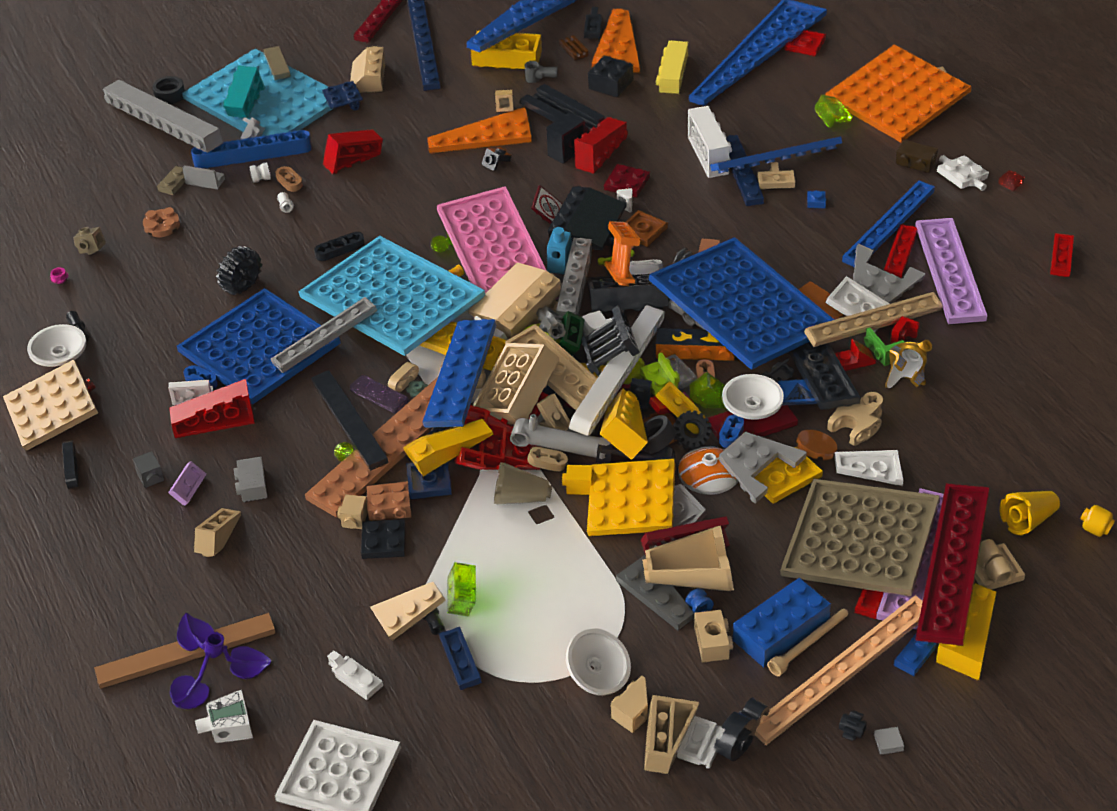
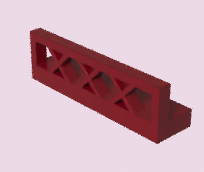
(671, 534)

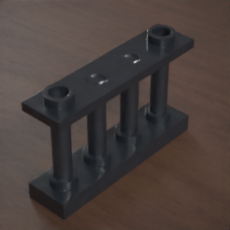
(624, 338)

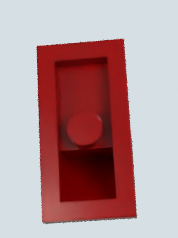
(856, 357)

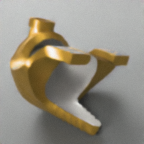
(908, 361)

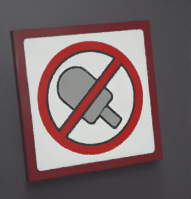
(546, 204)

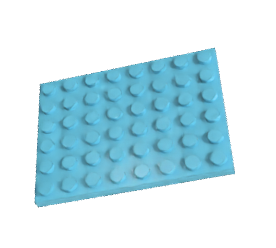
(282, 106)
(408, 291)

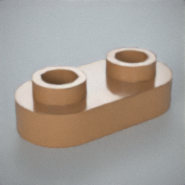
(289, 179)

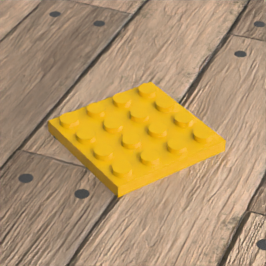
(631, 497)

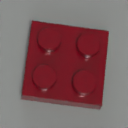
(627, 178)

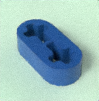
(202, 374)
(727, 430)

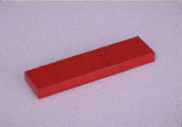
(901, 250)

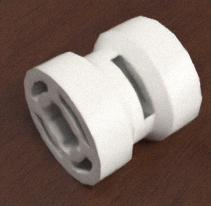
(260, 172)

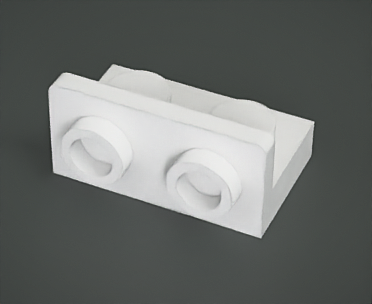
(188, 390)

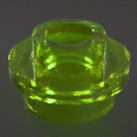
(439, 244)
(343, 450)

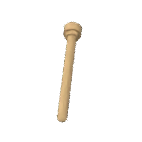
(779, 664)

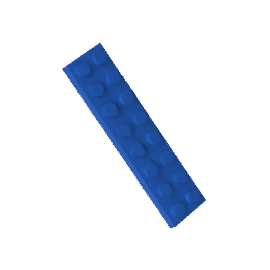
(459, 374)

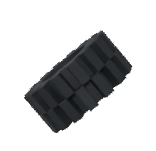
(702, 424)

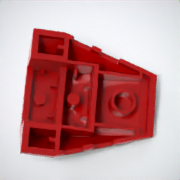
(495, 448)

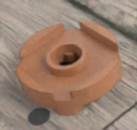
(165, 216)

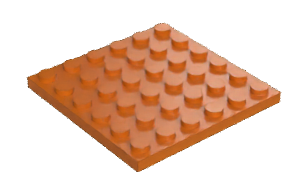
(899, 93)

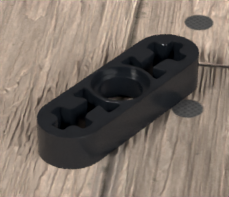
(349, 241)
(70, 464)

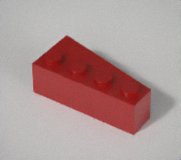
(599, 144)
(213, 411)

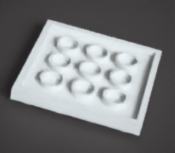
(338, 769)

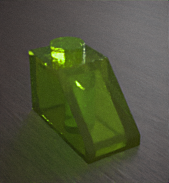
(707, 391)

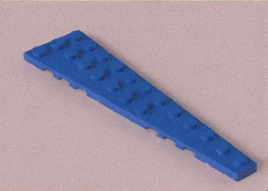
(514, 20)
(768, 37)

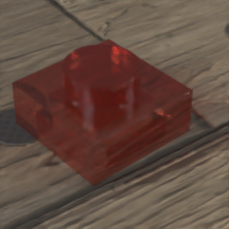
(1011, 180)

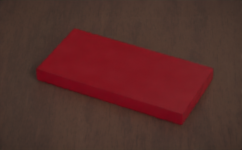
(777, 422)

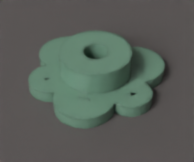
(415, 388)

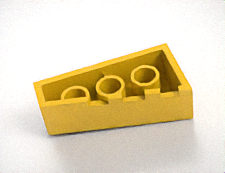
(624, 424)
(969, 657)

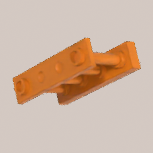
(624, 241)

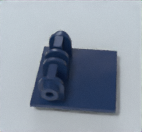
(342, 95)

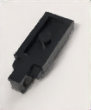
(593, 24)

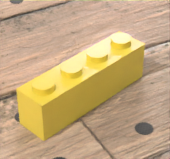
(672, 67)

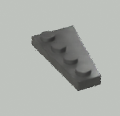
(658, 597)

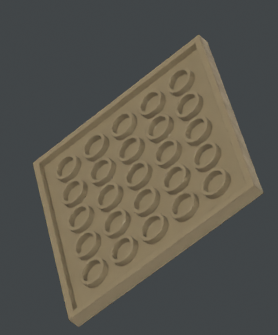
(861, 537)

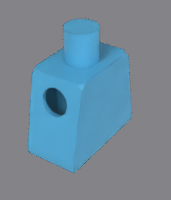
(559, 242)

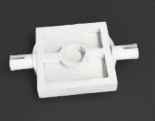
(963, 172)

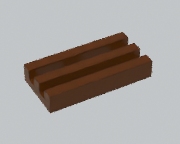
(576, 46)

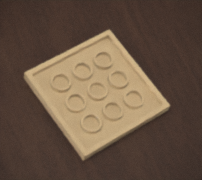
(50, 405)

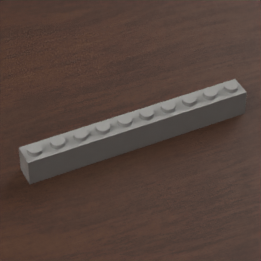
(163, 116)

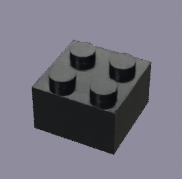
(610, 76)
(562, 136)

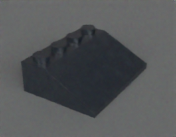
(588, 215)
(607, 294)

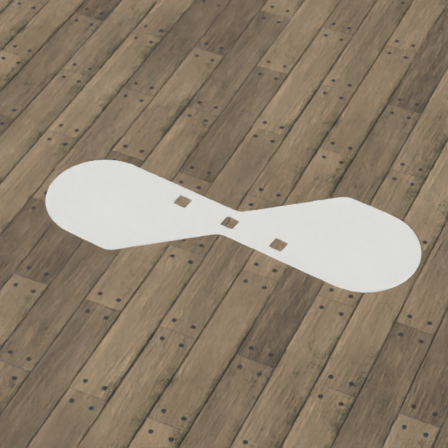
(531, 579)

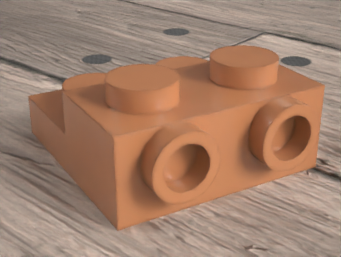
(388, 501)

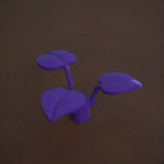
(195, 633)

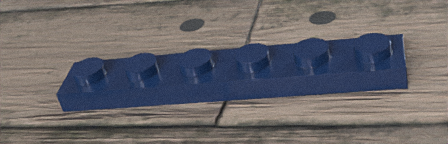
(744, 177)

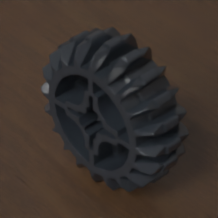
(239, 270)

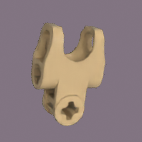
(860, 417)

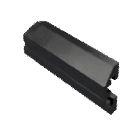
(555, 105)

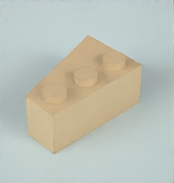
(666, 730)

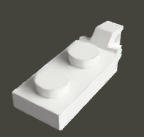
(354, 675)

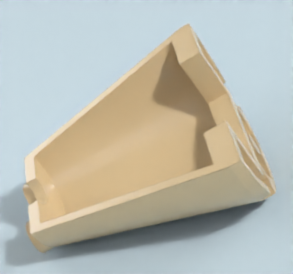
(691, 562)

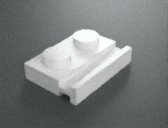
(700, 742)

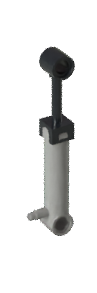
(528, 432)

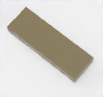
(276, 63)

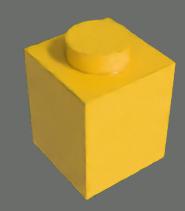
(577, 479)

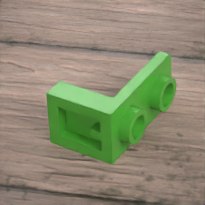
(877, 346)

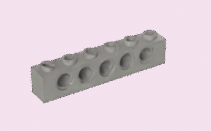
(575, 277)

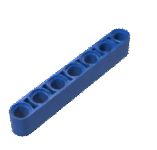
(253, 149)

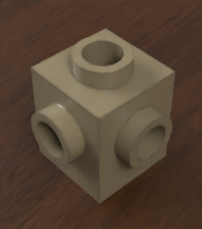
(89, 240)

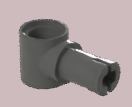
(535, 72)

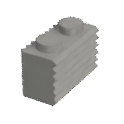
(251, 479)

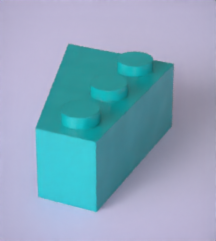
(243, 91)

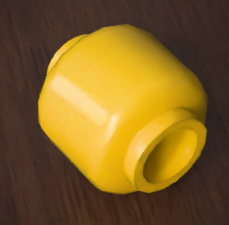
(1097, 520)

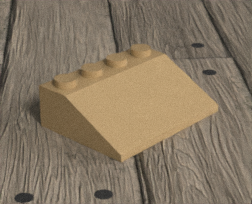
(517, 298)
(517, 381)

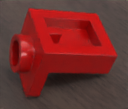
(904, 328)

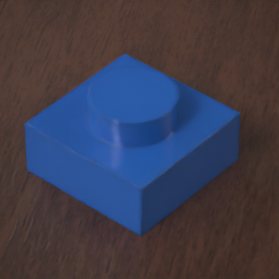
(816, 199)

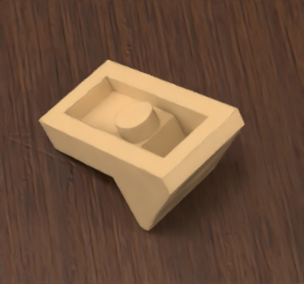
(553, 413)

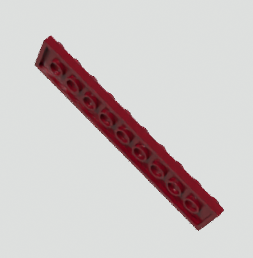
(953, 565)

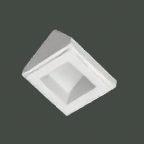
(625, 195)

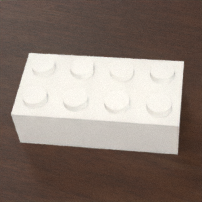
(707, 139)

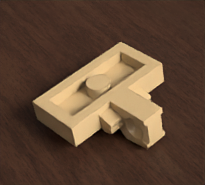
(776, 178)

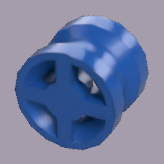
(699, 601)

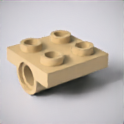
(997, 566)

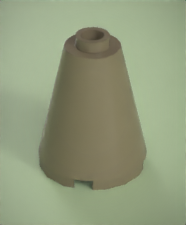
(519, 486)

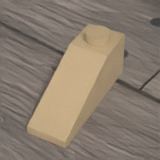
(215, 531)

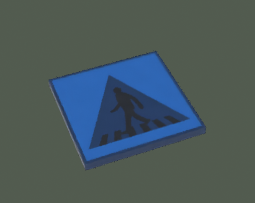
(796, 392)

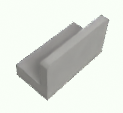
(203, 177)

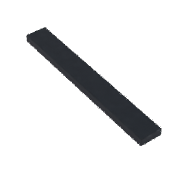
(350, 420)

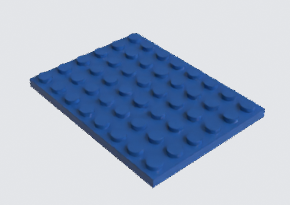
(740, 301)

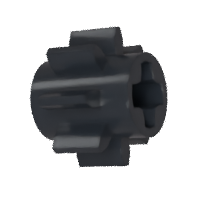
(852, 725)

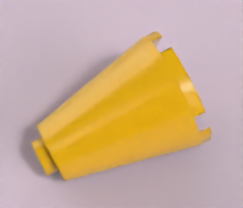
(1027, 510)

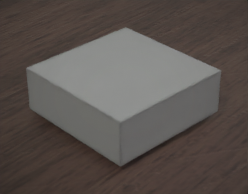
(889, 740)

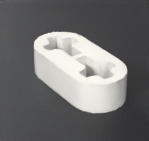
(645, 266)

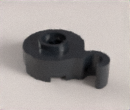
(740, 730)

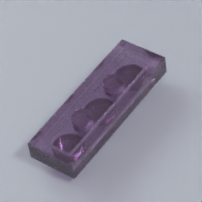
(379, 394)

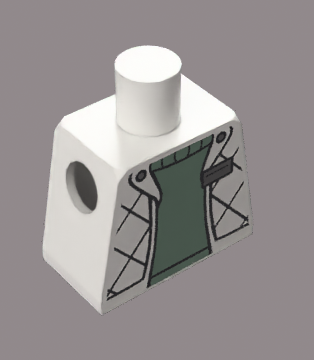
(226, 719)

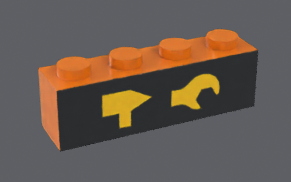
(691, 345)

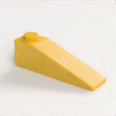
(440, 447)

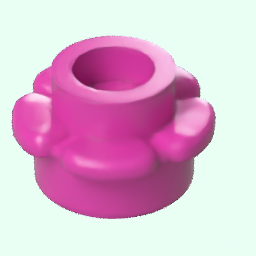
(59, 275)

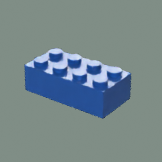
(781, 622)

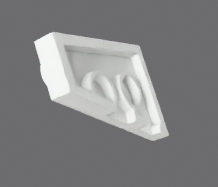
(871, 465)

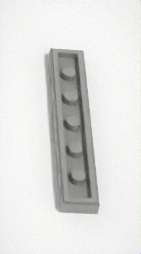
(323, 334)

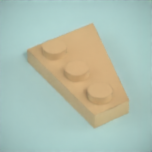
(407, 609)

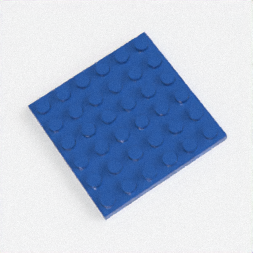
(246, 340)

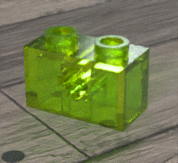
(461, 589)

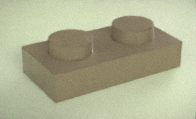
(172, 181)

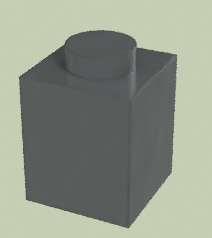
(148, 469)

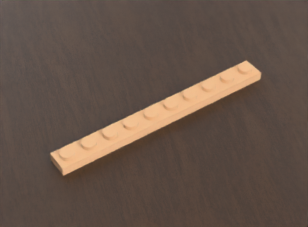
(839, 671)

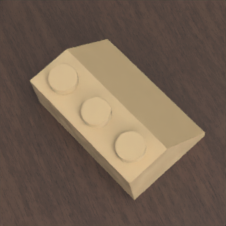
(369, 70)

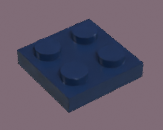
(431, 485)

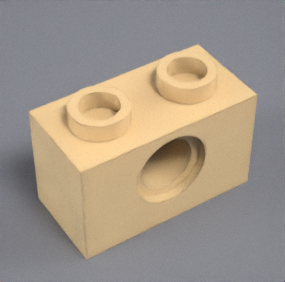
(712, 635)

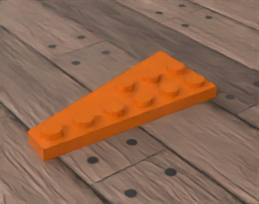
(618, 40)
(495, 131)

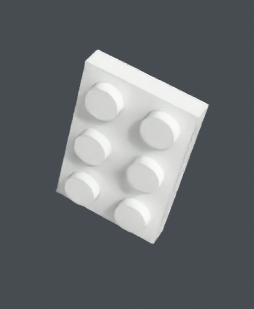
(853, 298)

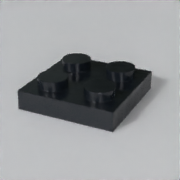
(383, 539)

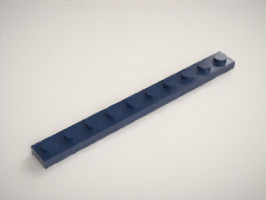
(423, 45)

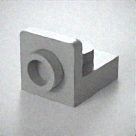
(252, 129)

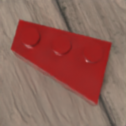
(350, 147)

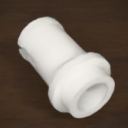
(286, 204)

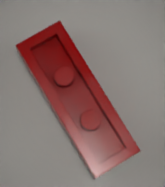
(1062, 255)

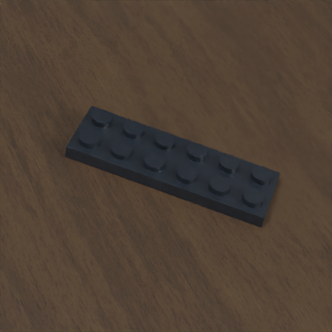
(824, 376)

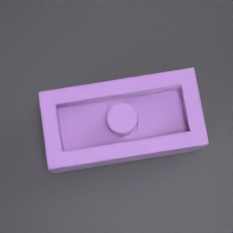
(187, 483)

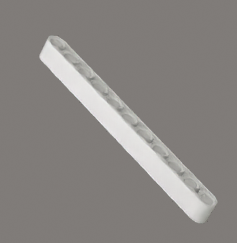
(615, 374)

